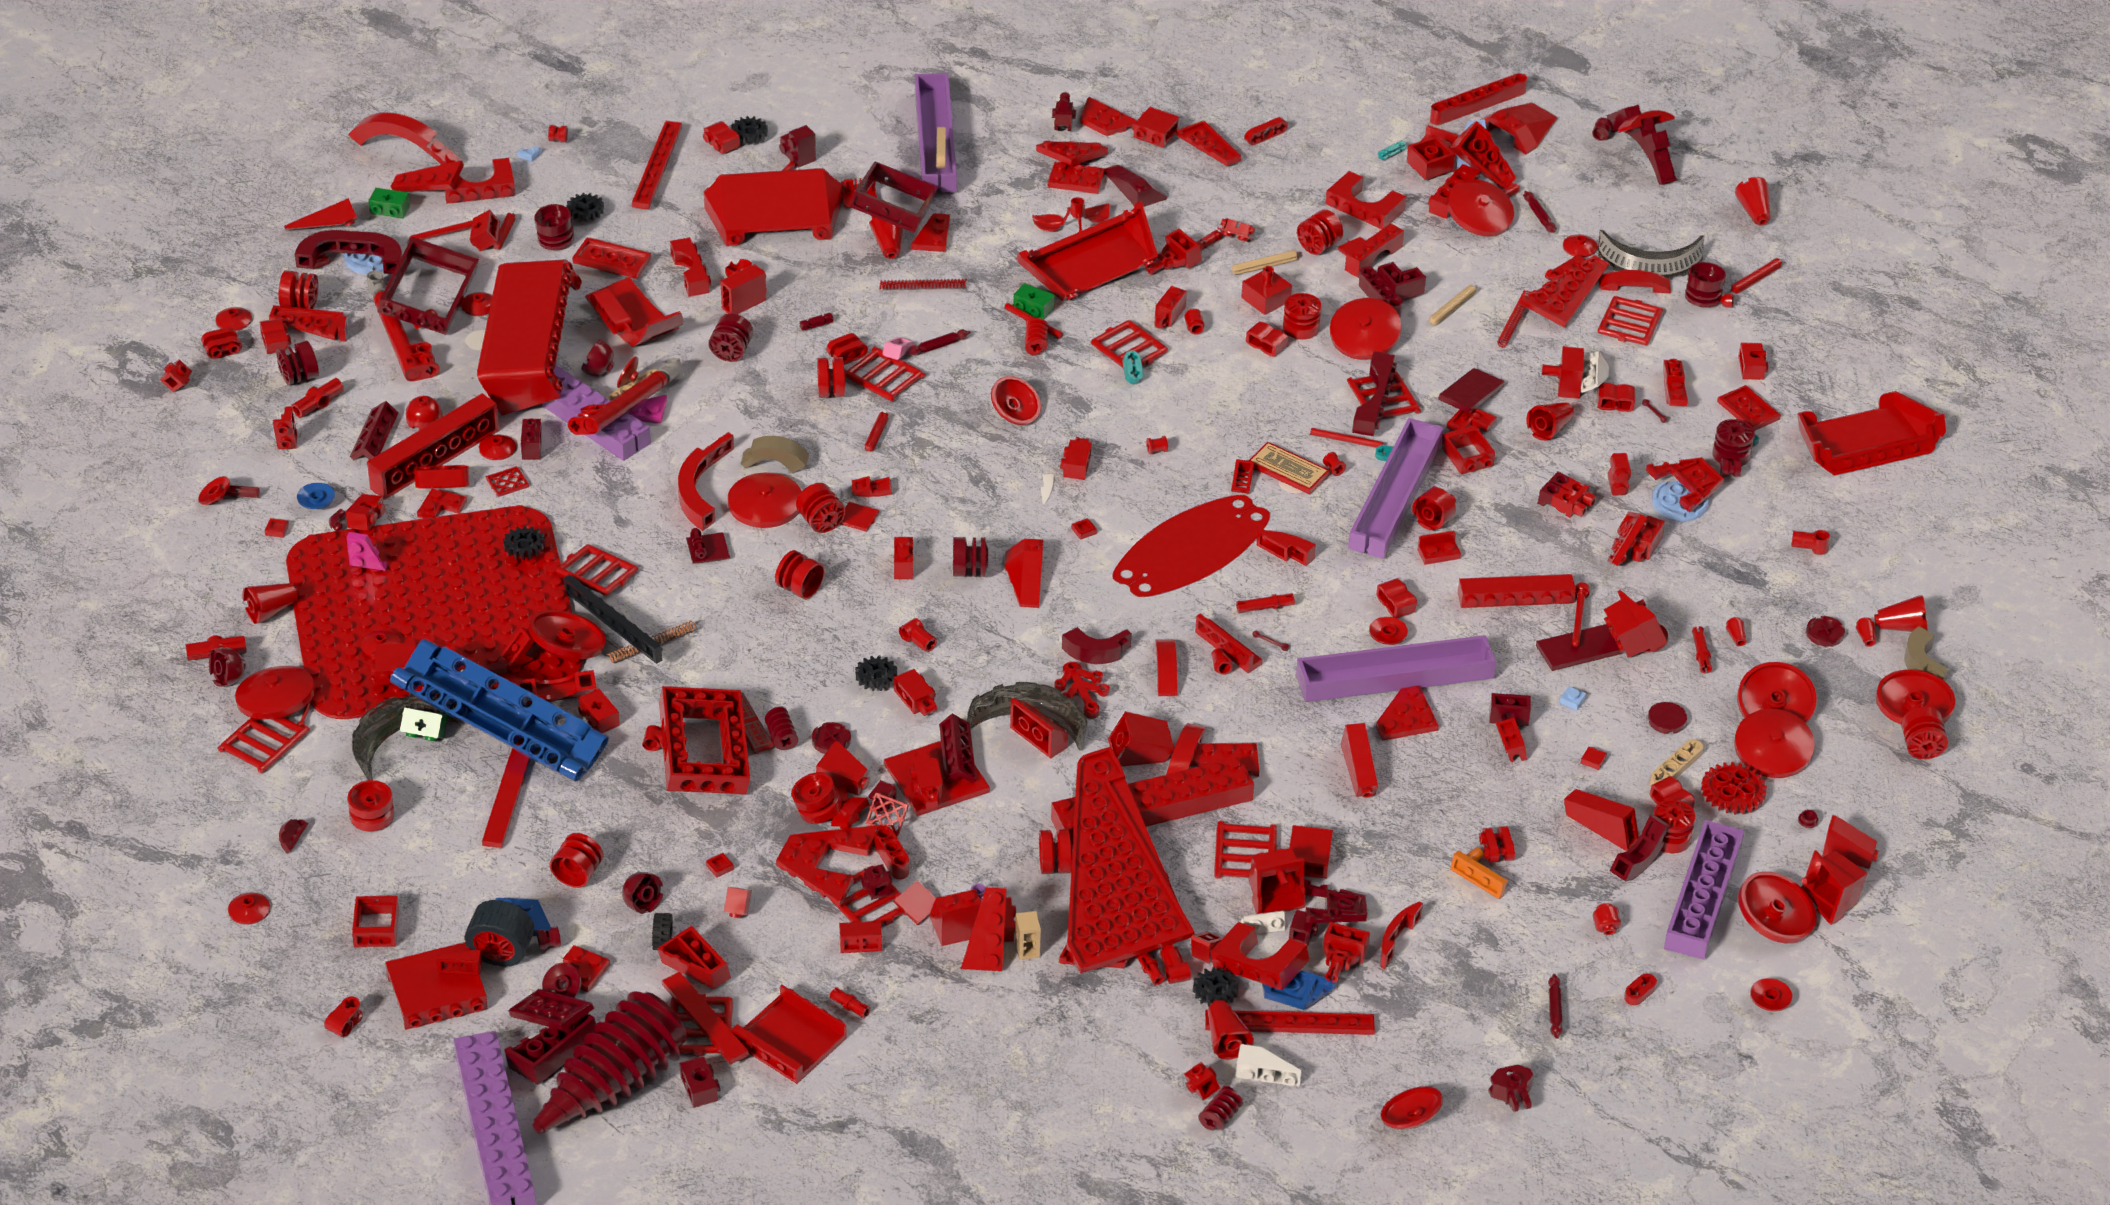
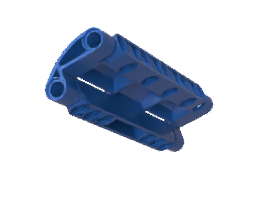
(501, 710)

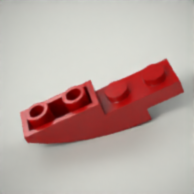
(1674, 383)

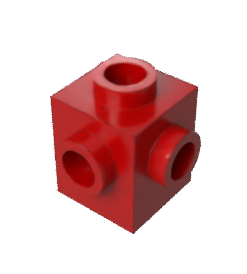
(176, 375)
(1202, 1081)

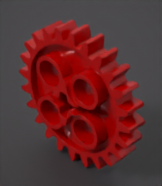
(1733, 788)

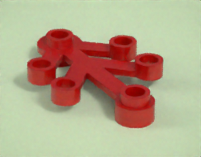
(1073, 671)

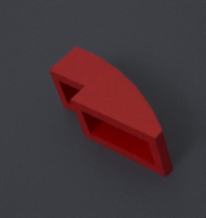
(1286, 546)

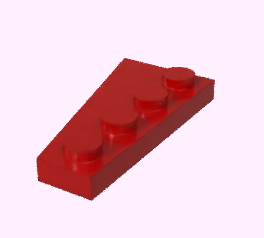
(431, 178)
(312, 321)

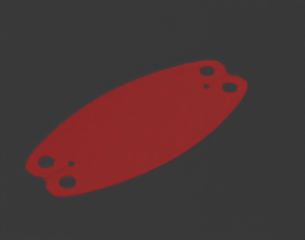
(1191, 545)

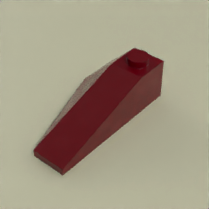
(1134, 186)

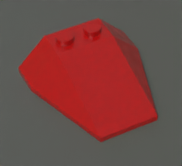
(1525, 122)

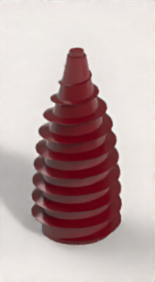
(615, 1056)

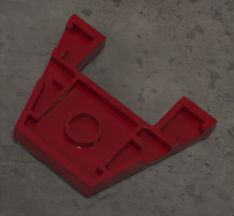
(1340, 906)

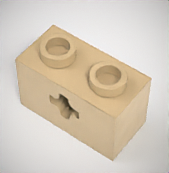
(1027, 935)

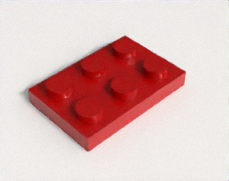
(1076, 177)

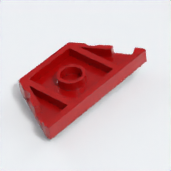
(1104, 118)

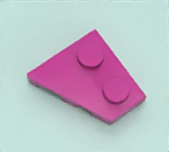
(650, 409)
(363, 553)

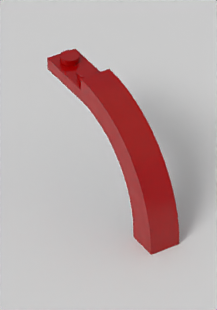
(404, 127)
(698, 461)

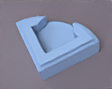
(529, 154)

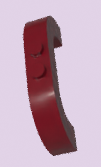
(348, 242)

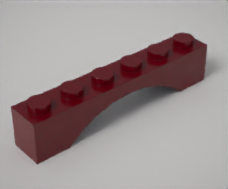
(1367, 415)

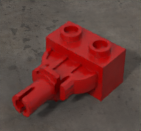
(1178, 251)
(1343, 946)

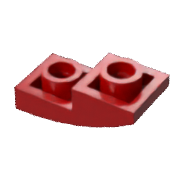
(849, 812)

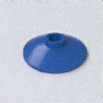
(315, 495)

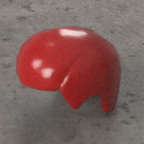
(734, 268)

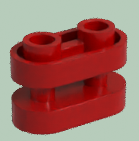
(221, 343)
(848, 347)
(1491, 850)

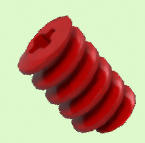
(1036, 336)

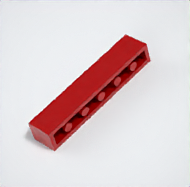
(1516, 590)

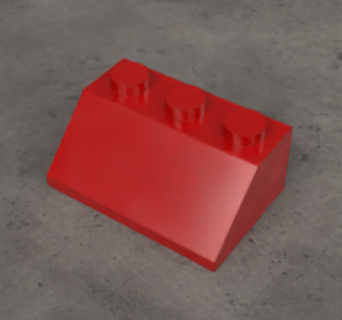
(1037, 728)

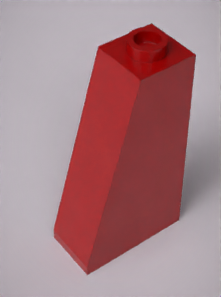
(1359, 760)
(1603, 816)

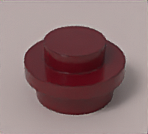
(1808, 819)

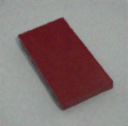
(1471, 390)
(1594, 645)
(551, 1009)

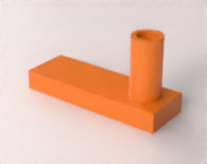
(1476, 873)

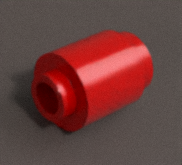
(1194, 321)

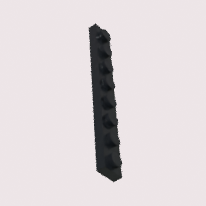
(613, 619)

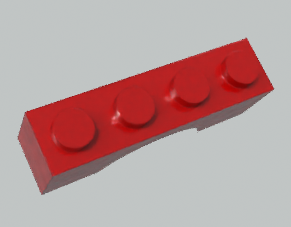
(1388, 239)
(685, 254)
(559, 689)

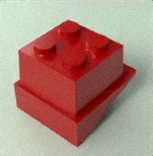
(1633, 626)
(1277, 881)
(1833, 884)

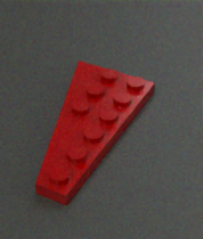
(1564, 294)

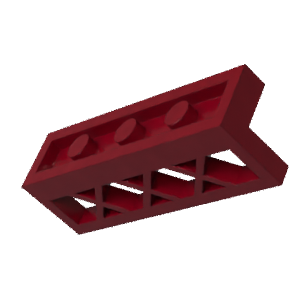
(375, 431)
(953, 747)

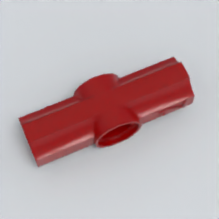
(317, 397)
(204, 649)

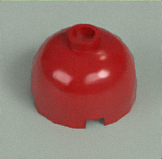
(422, 411)

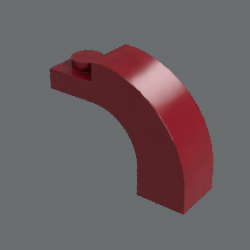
(1094, 650)
(1644, 851)

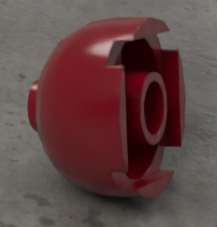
(599, 359)
(226, 666)
(642, 892)

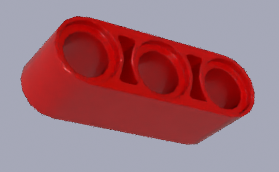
(441, 476)
(891, 852)

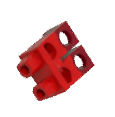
(1566, 495)

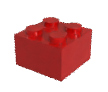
(1430, 158)

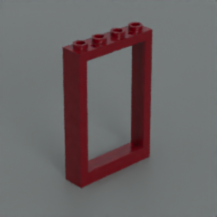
(887, 211)
(436, 256)

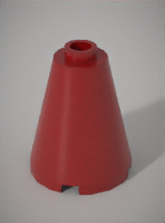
(1755, 199)
(887, 236)
(1548, 419)
(268, 600)
(1903, 615)
(1227, 1031)

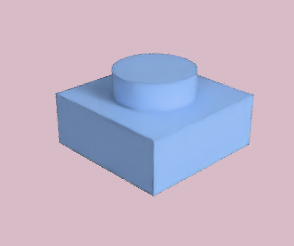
(1572, 698)

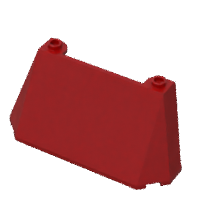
(773, 203)
(1093, 255)
(1873, 437)

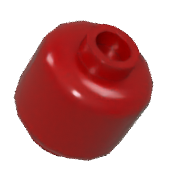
(1606, 918)

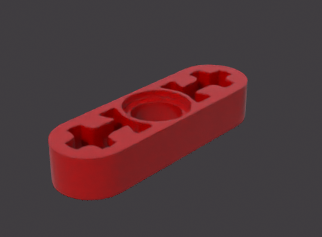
(1256, 134)

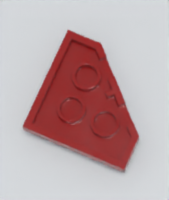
(1071, 152)
(1627, 530)
(1407, 715)

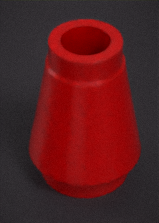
(1736, 630)
(1866, 630)
(1221, 662)

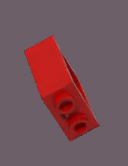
(1470, 435)
(375, 935)

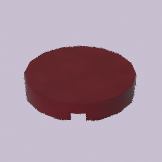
(1825, 631)
(1667, 717)
(829, 733)

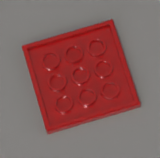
(953, 793)

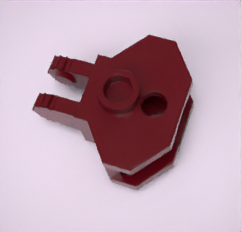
(1064, 112)
(1512, 1087)

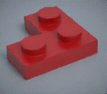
(1477, 417)
(441, 500)
(589, 964)

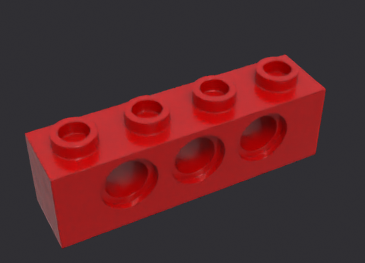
(1438, 201)

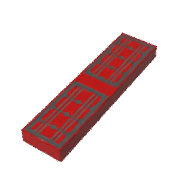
(754, 730)

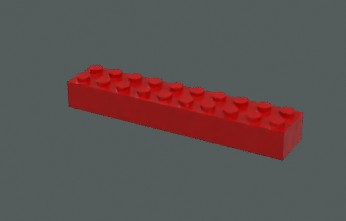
(1177, 794)

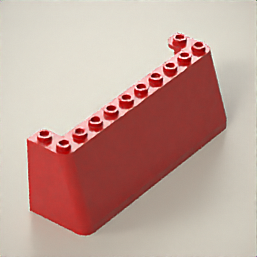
(525, 333)

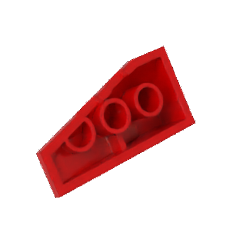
(334, 215)

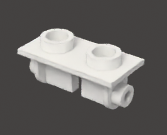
(1266, 922)

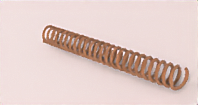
(659, 638)

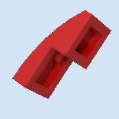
(866, 488)

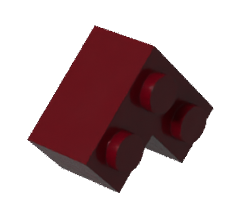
(799, 146)
(1404, 283)

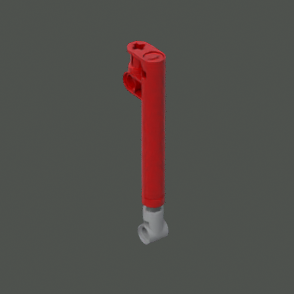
(413, 358)
(598, 416)

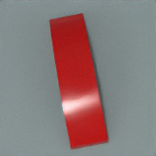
(1635, 121)
(1635, 278)
(1166, 667)
(1186, 747)
(1406, 918)

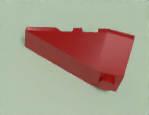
(1481, 153)
(1025, 570)

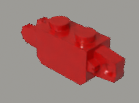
(927, 778)

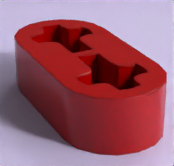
(1643, 991)

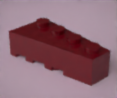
(547, 1051)

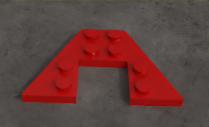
(805, 852)

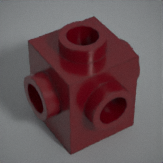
(877, 877)

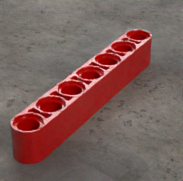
(1478, 99)

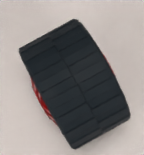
(500, 932)

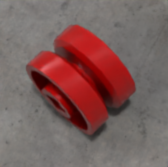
(831, 377)
(816, 798)
(370, 805)
(1055, 851)

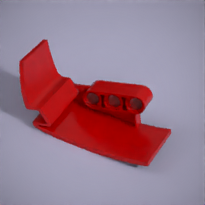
(631, 313)

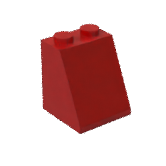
(1141, 740)
(955, 916)

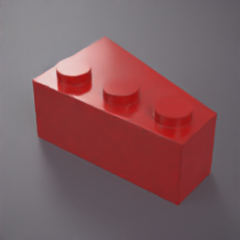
(695, 958)

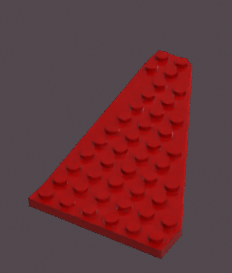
(1117, 883)

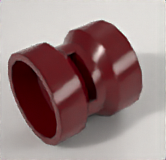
(1602, 129)
(1730, 467)
(552, 940)

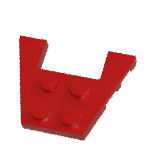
(1694, 475)

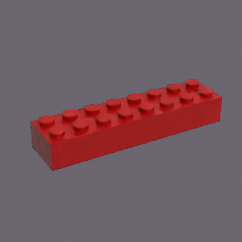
(433, 445)

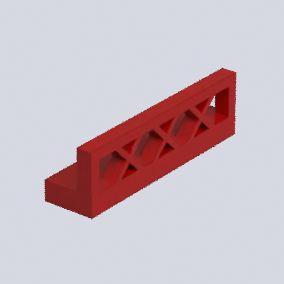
(1227, 643)

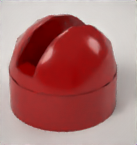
(1727, 300)

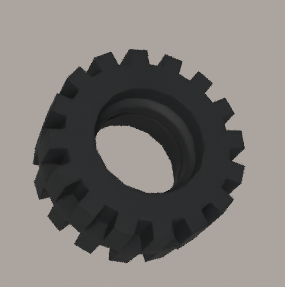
(662, 929)

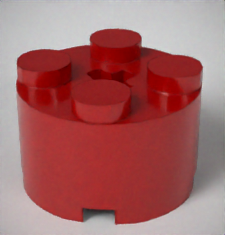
(1434, 508)

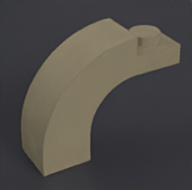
(776, 448)
(1915, 655)

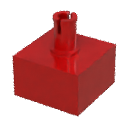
(1266, 290)
(1568, 372)

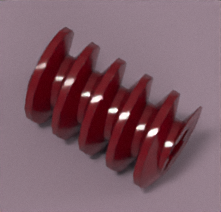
(781, 728)
(1220, 1109)

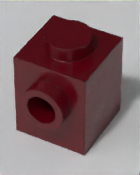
(1300, 930)

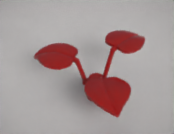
(1052, 222)

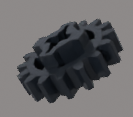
(750, 129)
(585, 207)
(524, 542)
(876, 673)
(1215, 986)

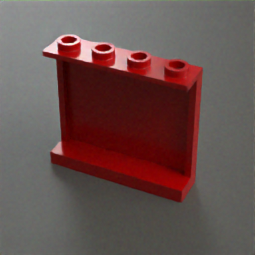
(433, 996)
(792, 1035)

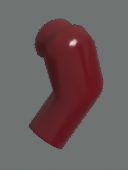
(334, 520)

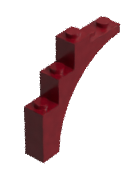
(1653, 143)

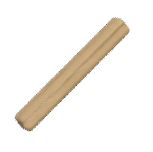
(1262, 262)
(1454, 303)

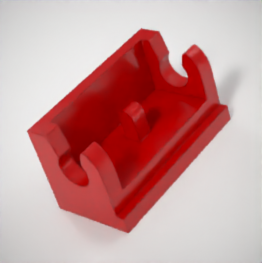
(1511, 739)
(860, 937)

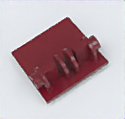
(707, 547)

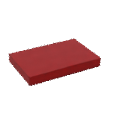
(1749, 407)

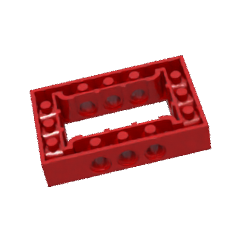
(704, 703)

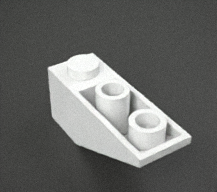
(1594, 371)
(1263, 1065)

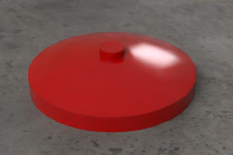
(1480, 207)
(1365, 327)
(764, 500)
(567, 634)
(1777, 687)
(1913, 689)
(275, 692)
(1774, 743)
(1777, 907)

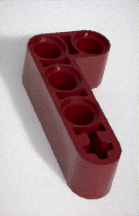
(1376, 287)

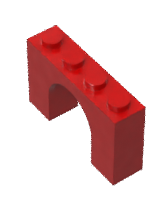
(497, 186)
(1379, 214)
(1272, 971)

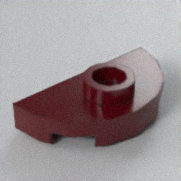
(290, 833)

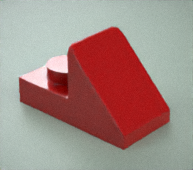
(517, 651)
(1202, 945)

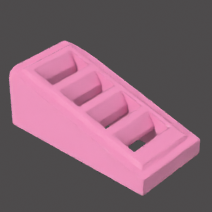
(897, 347)

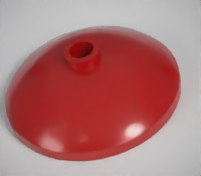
(1015, 400)
(1412, 1108)

